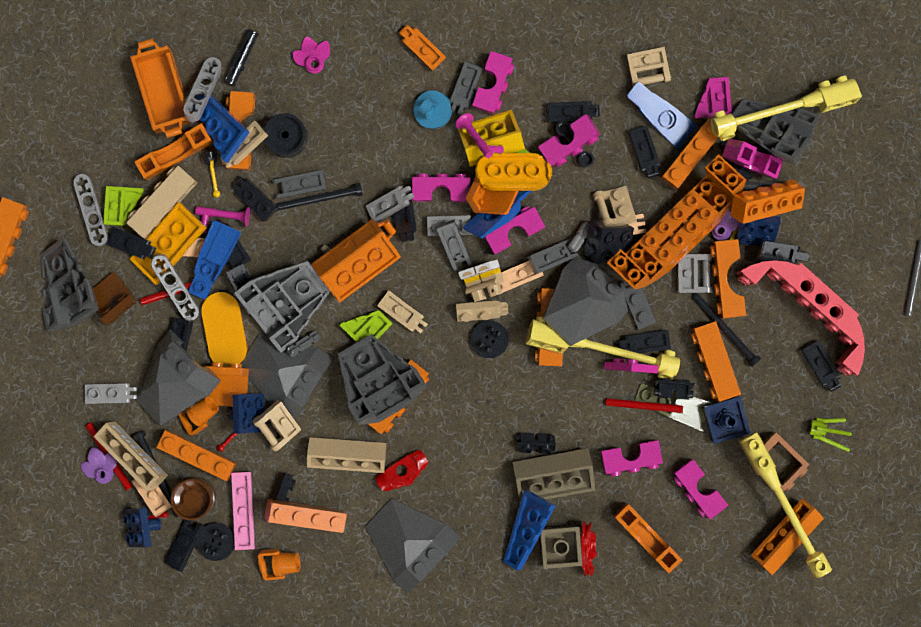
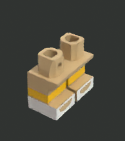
(480, 277)

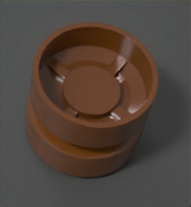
(193, 498)

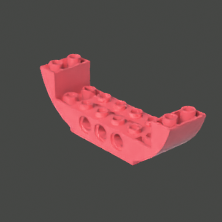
(844, 318)

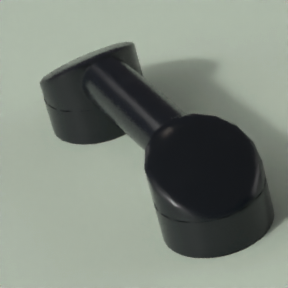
(562, 131)

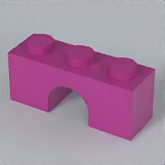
(488, 99)
(584, 133)
(747, 157)
(424, 186)
(527, 220)
(648, 456)
(688, 476)

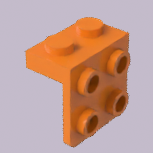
(490, 201)
(233, 381)

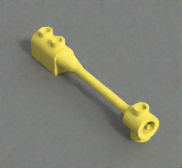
(827, 97)
(544, 337)
(765, 467)

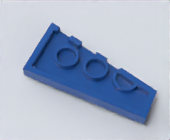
(223, 128)
(528, 526)

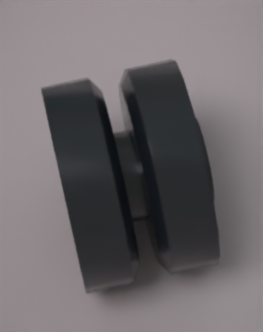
(289, 146)

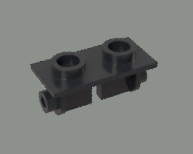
(666, 387)
(544, 444)

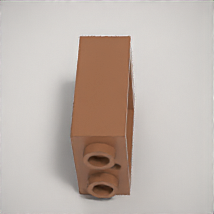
(799, 471)

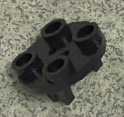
(494, 331)
(219, 533)

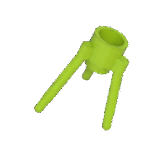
(819, 429)

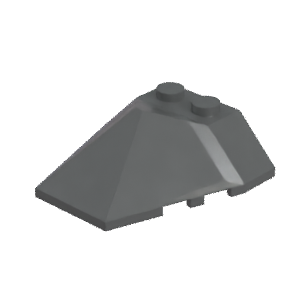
(781, 134)
(67, 288)
(284, 301)
(584, 302)
(284, 376)
(174, 381)
(377, 381)
(409, 542)

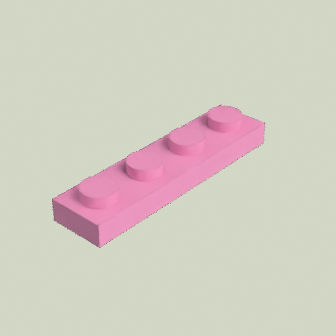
(243, 510)

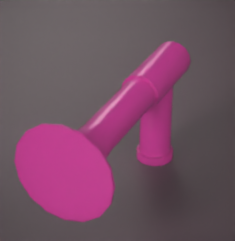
(465, 122)
(212, 212)

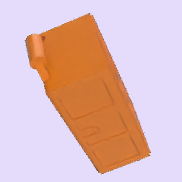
(160, 88)
(357, 259)

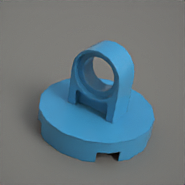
(432, 109)

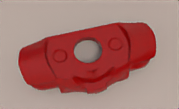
(390, 479)
(588, 546)

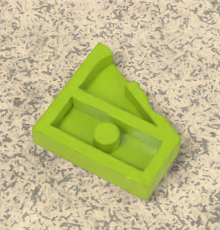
(120, 204)
(363, 326)

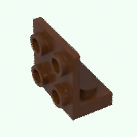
(113, 298)

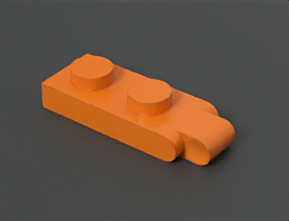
(422, 47)

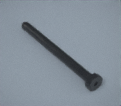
(320, 197)
(726, 330)
(144, 445)

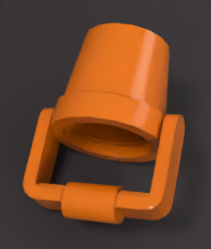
(199, 415)
(281, 563)

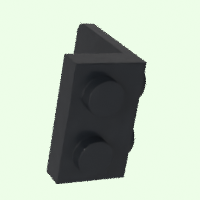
(606, 241)

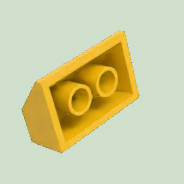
(494, 130)

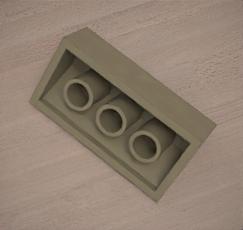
(555, 474)

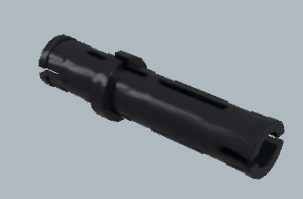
(237, 65)

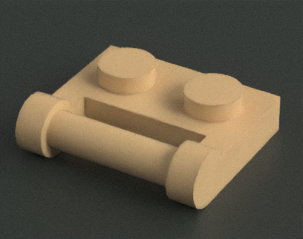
(647, 61)
(620, 204)
(282, 422)

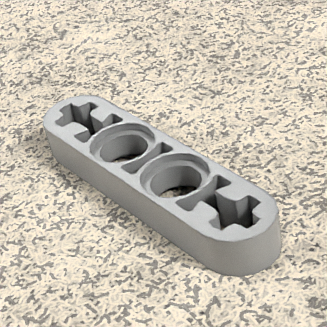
(199, 88)
(93, 209)
(174, 287)

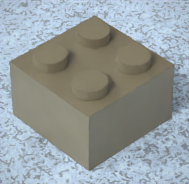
(561, 547)

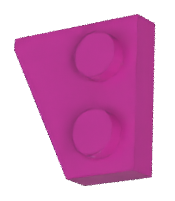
(714, 98)
(630, 365)

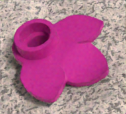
(312, 52)

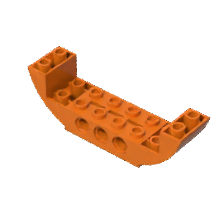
(681, 227)

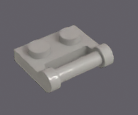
(689, 274)

